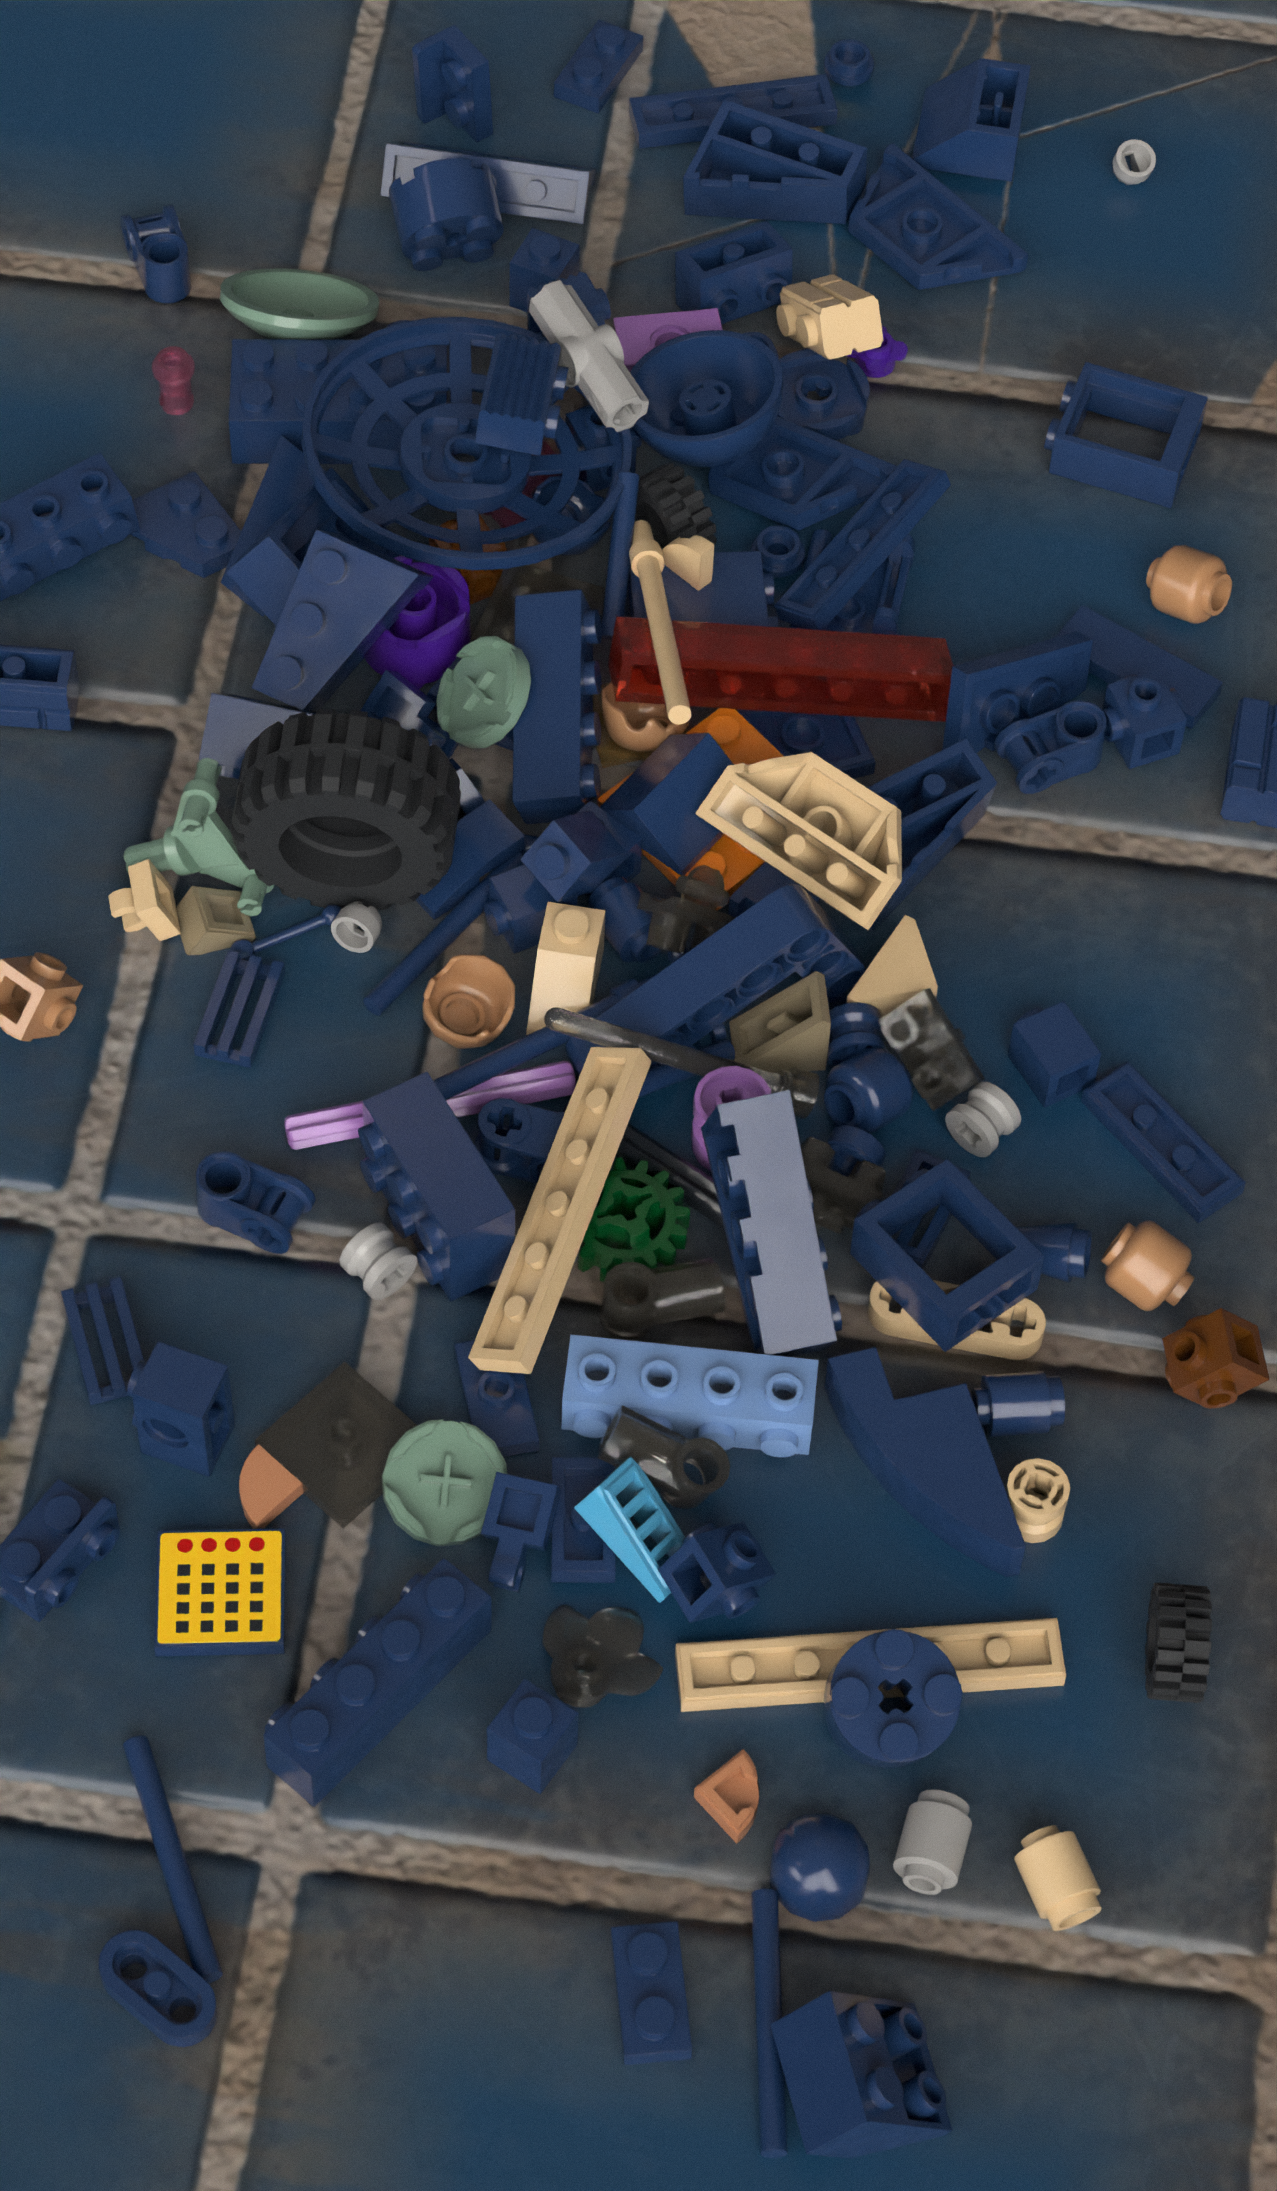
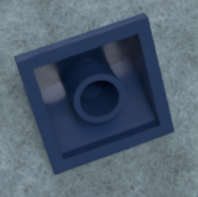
(664, 796)

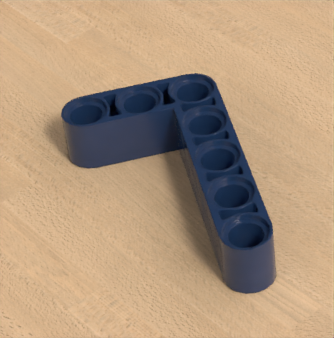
(734, 968)

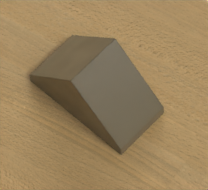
(786, 1029)

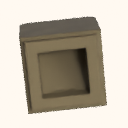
(212, 920)

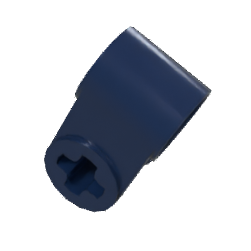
(159, 254)
(1053, 745)
(522, 1143)
(259, 1208)

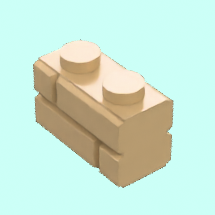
(830, 316)

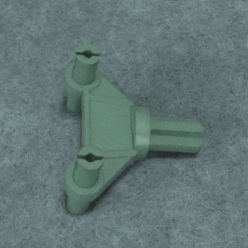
(202, 842)

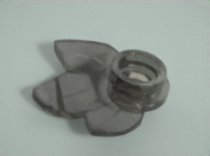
(597, 1655)

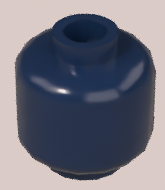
(868, 1090)

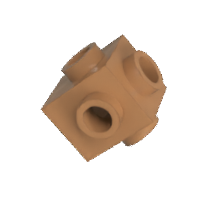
(36, 996)

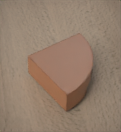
(266, 1488)
(731, 1795)

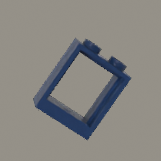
(1134, 402)
(975, 1302)

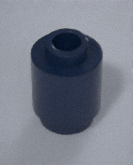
(624, 924)
(1019, 1403)

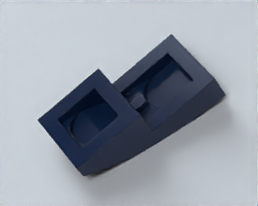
(481, 844)

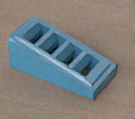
(613, 1523)

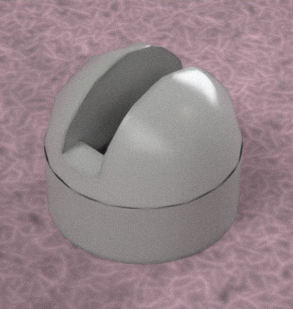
(1141, 160)
(347, 921)

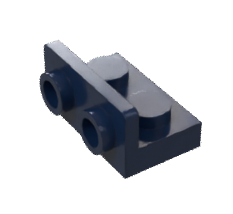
(453, 80)
(54, 1548)

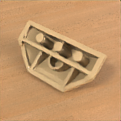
(813, 829)

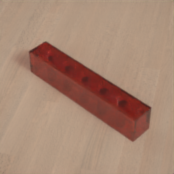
(788, 670)

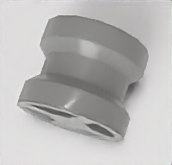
(983, 1119)
(378, 1261)

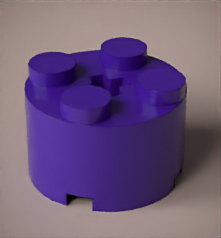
(427, 630)

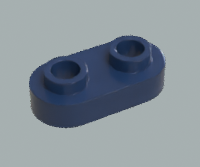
(160, 1991)

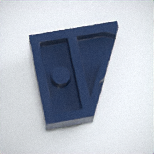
(186, 525)

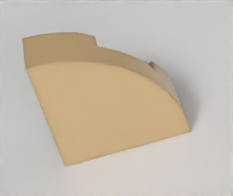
(691, 560)

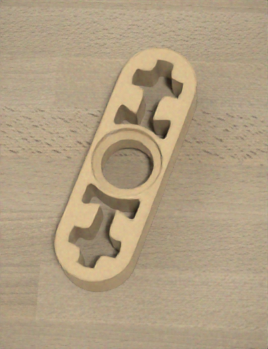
(995, 1343)

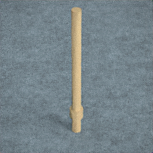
(647, 564)

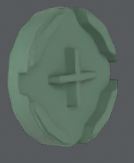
(484, 692)
(441, 1481)

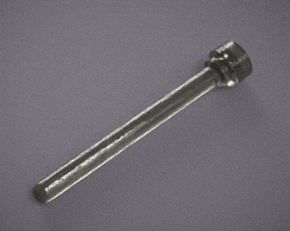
(801, 1083)

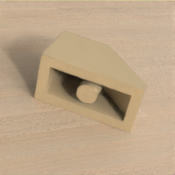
(566, 961)

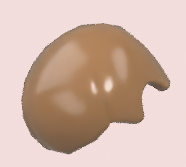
(637, 725)
(469, 1001)

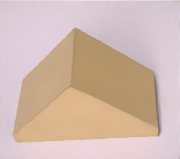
(896, 971)

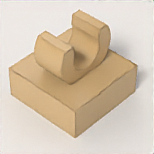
(147, 902)

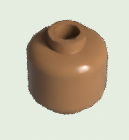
(1189, 584)
(1148, 1265)

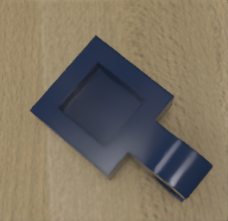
(404, 702)
(519, 1519)

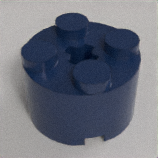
(446, 213)
(929, 1699)

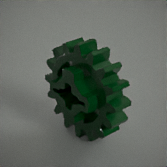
(626, 1217)

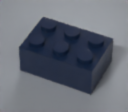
(436, 1186)

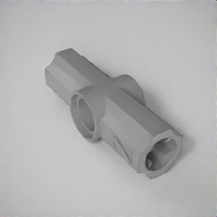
(591, 354)

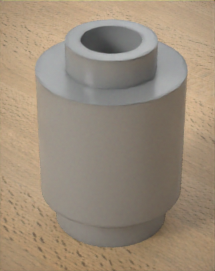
(933, 1842)

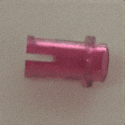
(174, 372)

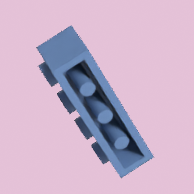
(693, 1391)

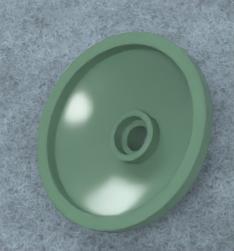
(298, 303)

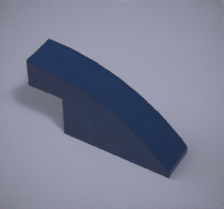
(928, 1458)

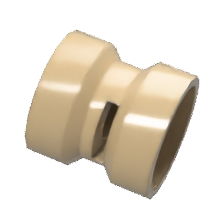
(1038, 1515)

